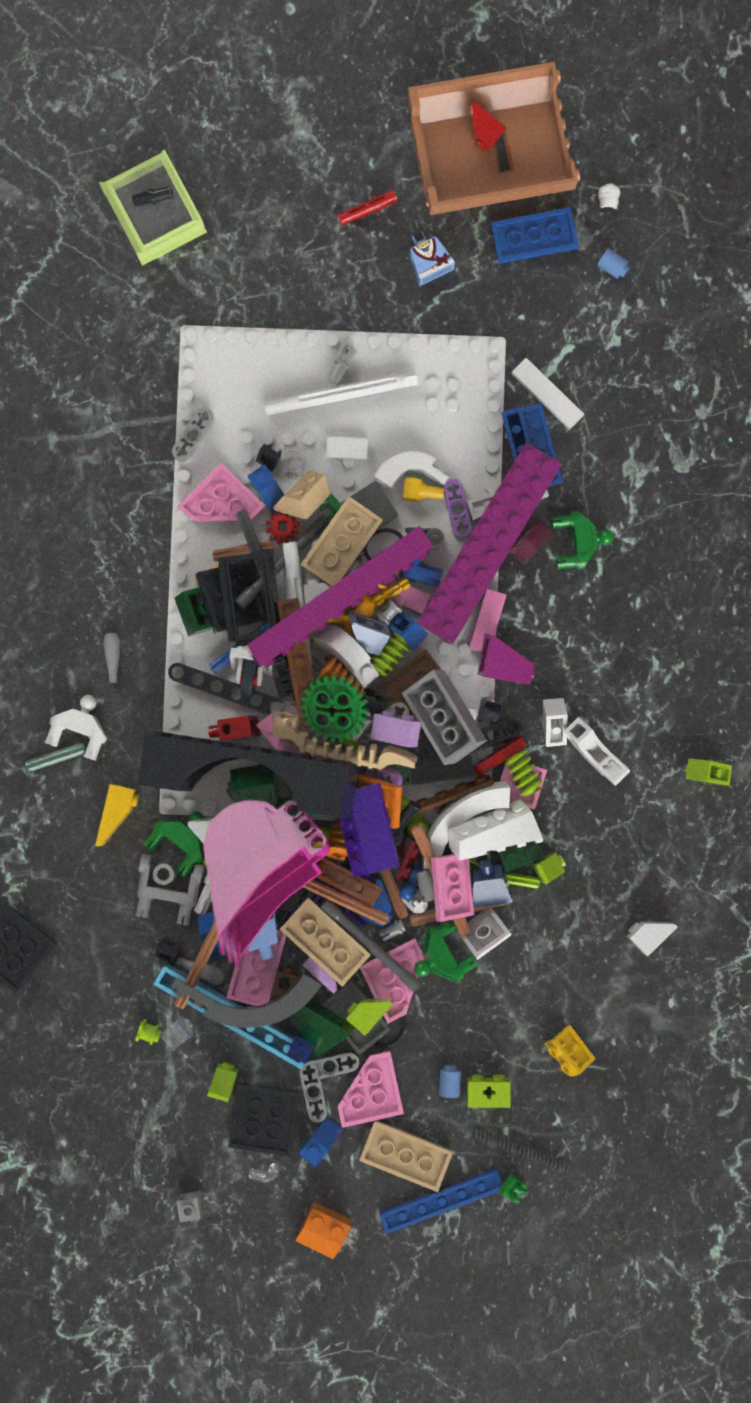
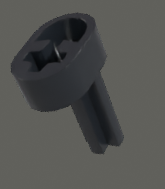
(377, 701)

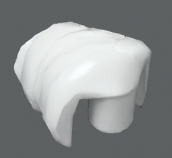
(609, 195)

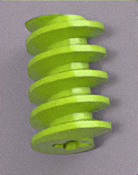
(390, 654)
(524, 773)

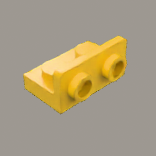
(570, 1052)

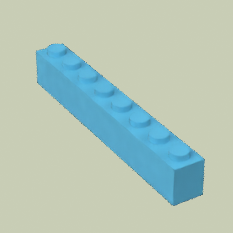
(269, 1036)

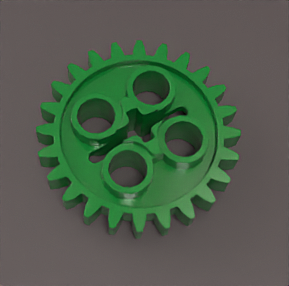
(333, 689)

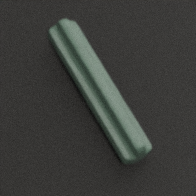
(55, 757)

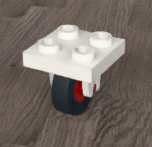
(248, 672)

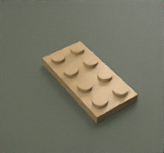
(342, 542)
(325, 941)
(406, 1155)

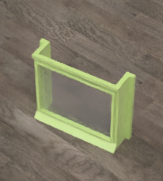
(153, 227)

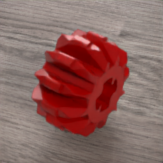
(274, 527)

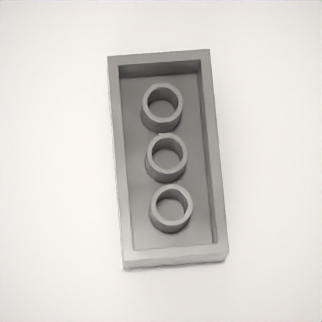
(444, 717)

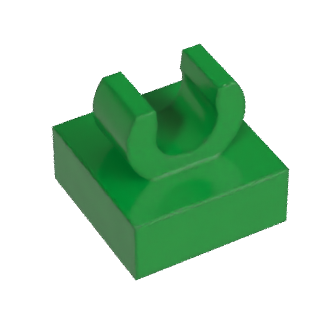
(332, 504)
(513, 1188)

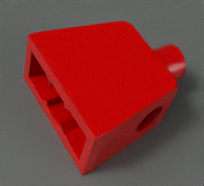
(242, 728)

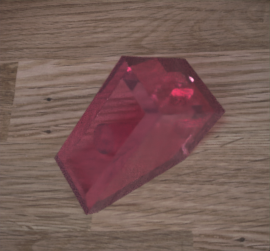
(531, 542)

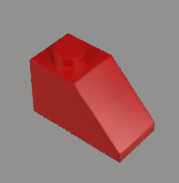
(485, 128)

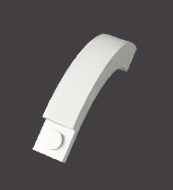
(461, 810)

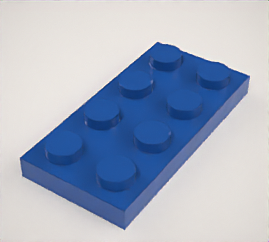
(534, 235)

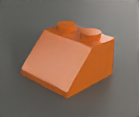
(324, 1230)

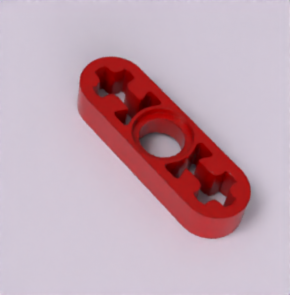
(499, 755)

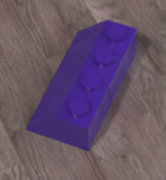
(369, 833)

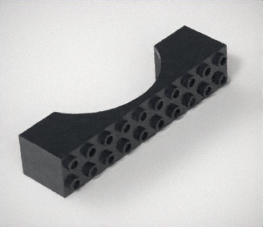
(316, 784)

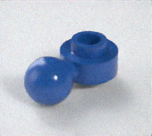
(408, 890)

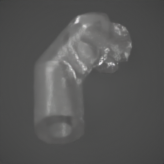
(265, 1176)

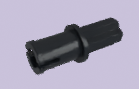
(152, 196)

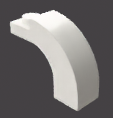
(408, 463)
(342, 646)
(595, 752)

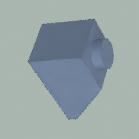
(369, 633)

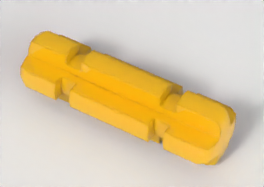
(391, 591)

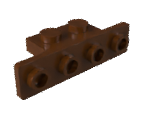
(444, 797)

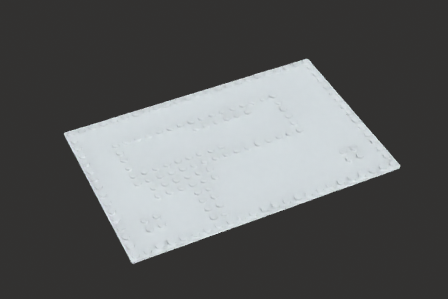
(446, 415)

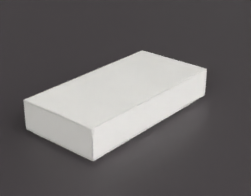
(347, 448)

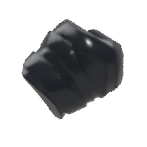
(282, 665)

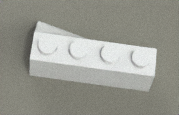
(495, 831)

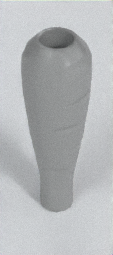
(112, 652)
(210, 973)

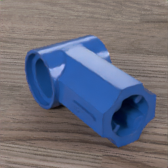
(423, 573)

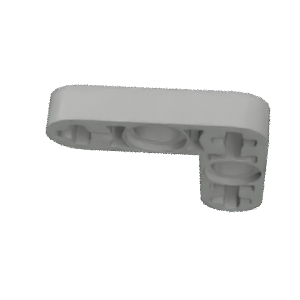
(319, 1073)

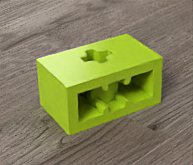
(496, 1099)

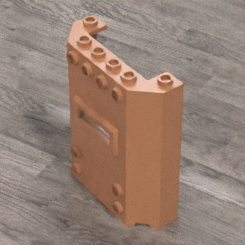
(461, 175)

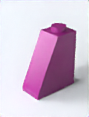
(503, 662)

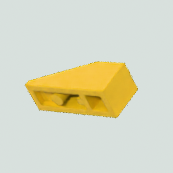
(117, 807)

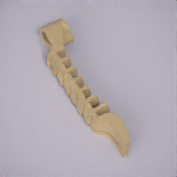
(286, 727)

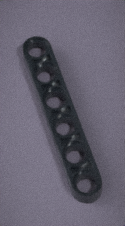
(225, 693)
(500, 728)

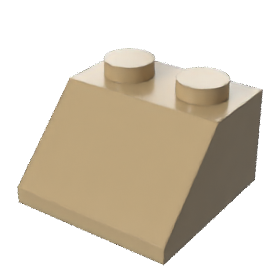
(304, 496)

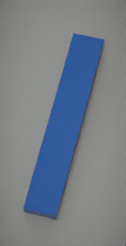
(441, 1201)

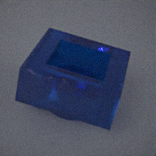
(300, 1049)

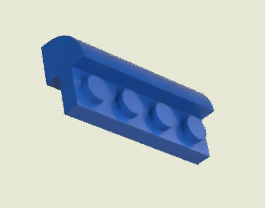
(529, 427)

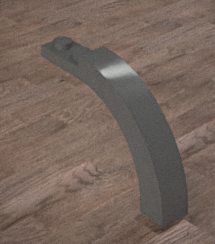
(274, 1011)

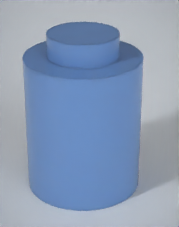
(614, 263)
(450, 1082)

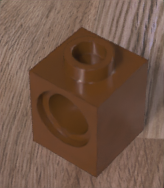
(288, 972)

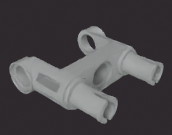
(184, 899)

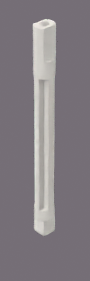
(341, 393)
(295, 581)

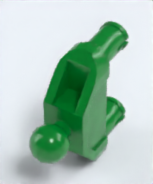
(584, 539)
(183, 837)
(438, 956)

